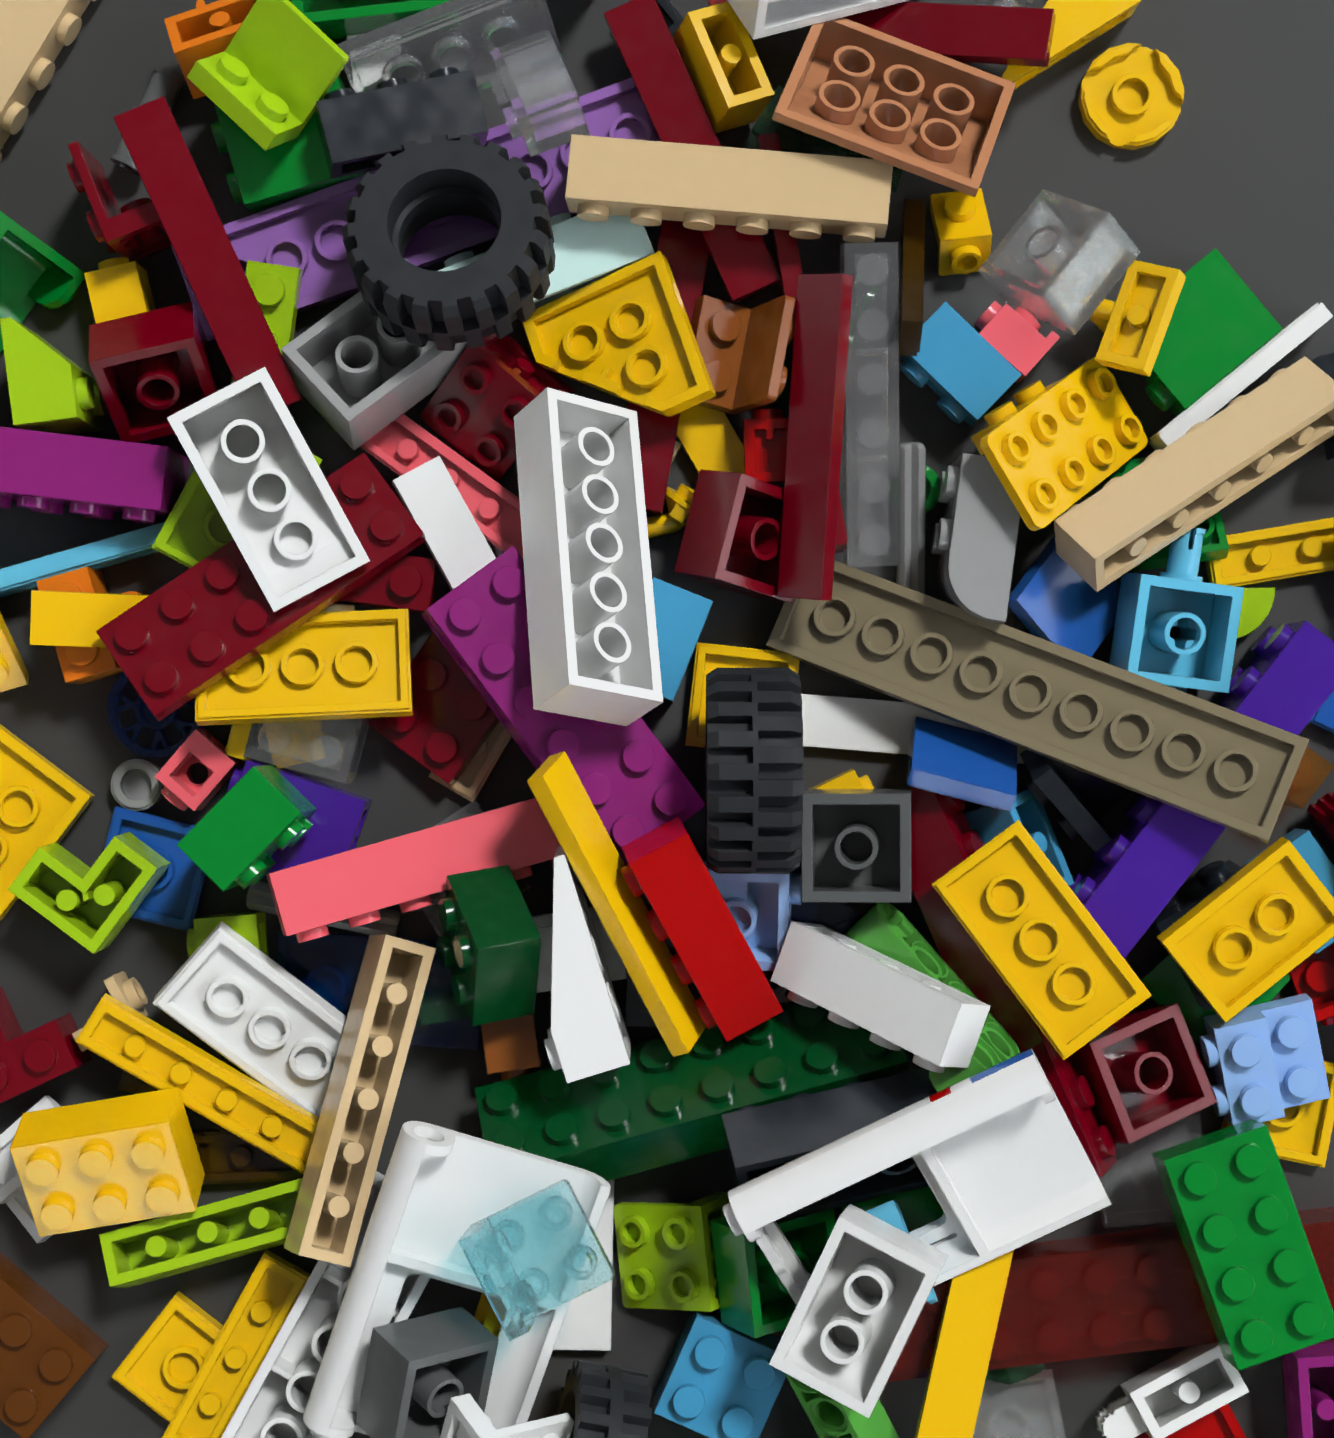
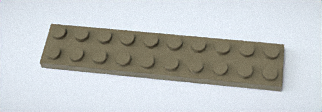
(1046, 699)

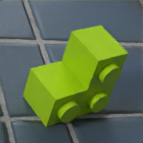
(95, 900)

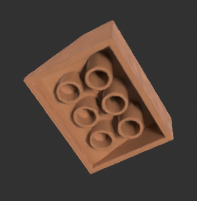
(895, 103)

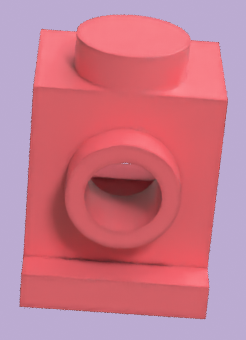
(1015, 336)
(176, 774)

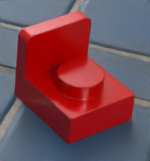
(765, 445)
(1316, 979)

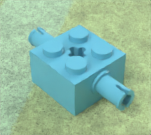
(1178, 598)

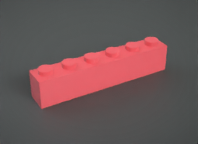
(408, 868)

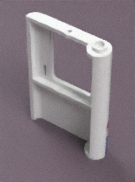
(987, 1148)
(426, 1203)

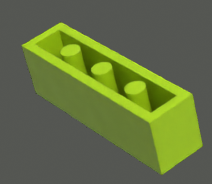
(199, 1237)

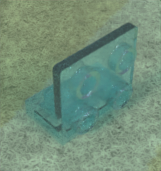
(535, 1256)

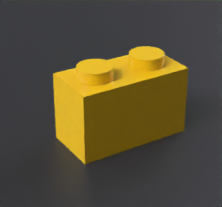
(723, 66)

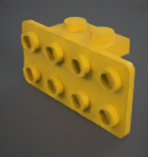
(1060, 441)

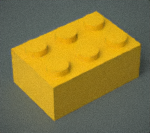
(108, 1162)

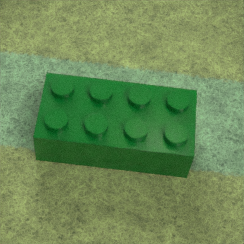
(1246, 1244)

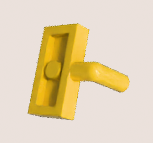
(1138, 317)

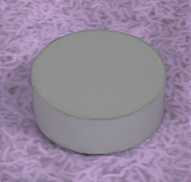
(135, 784)

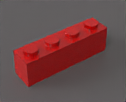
(701, 930)

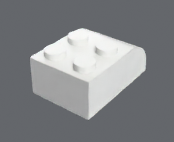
(858, 1309)

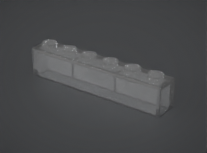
(872, 407)

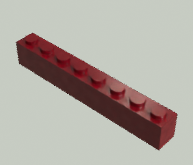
(939, 844)

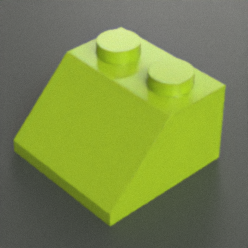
(47, 387)

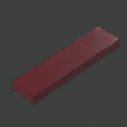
(969, 31)

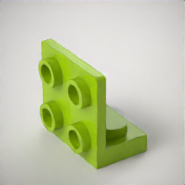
(271, 72)
(668, 1253)

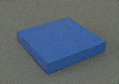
(1063, 606)
(962, 764)
(180, 890)

